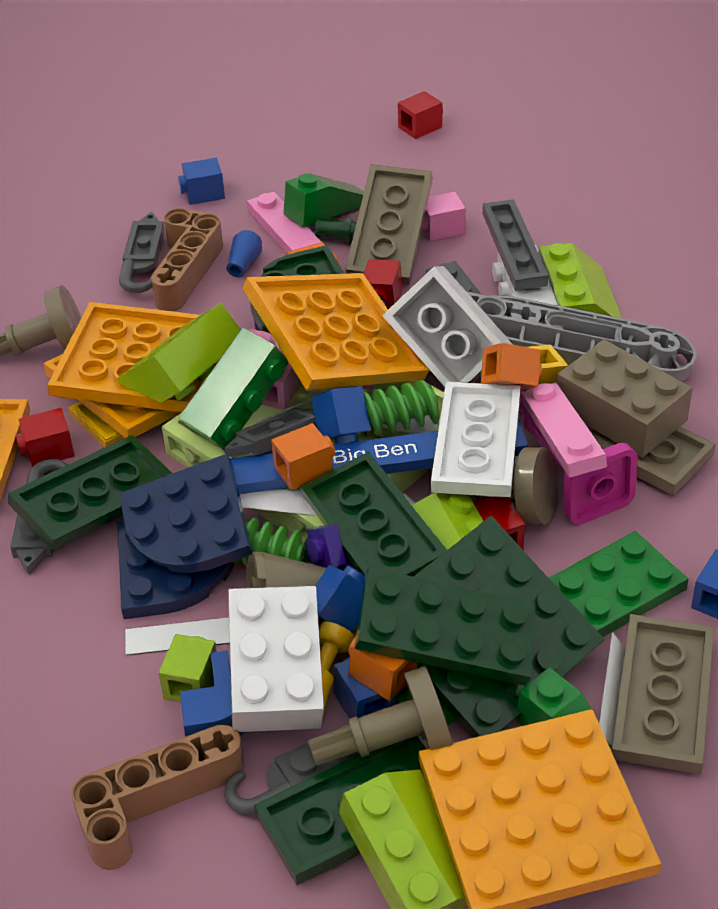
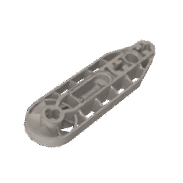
(577, 331)

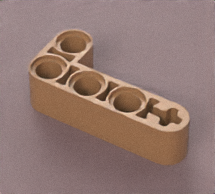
(195, 246)
(205, 762)

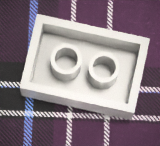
(444, 327)
(275, 659)

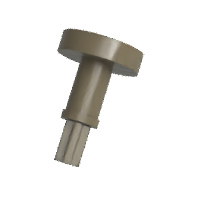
(57, 323)
(533, 486)
(389, 725)

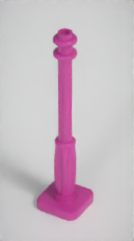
(597, 491)

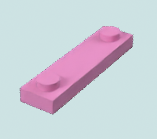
(269, 211)
(564, 430)

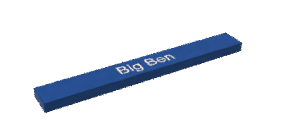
(391, 453)

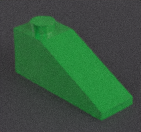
(320, 197)

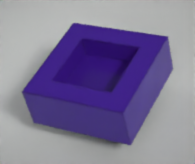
(325, 546)

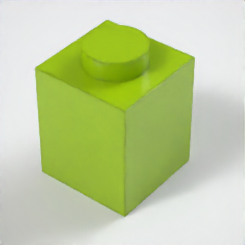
(186, 666)

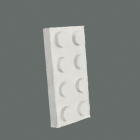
(476, 440)

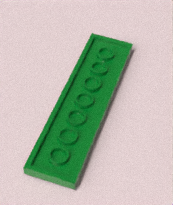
(609, 587)

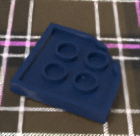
(189, 518)
(155, 590)

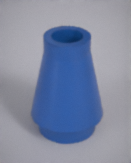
(244, 250)

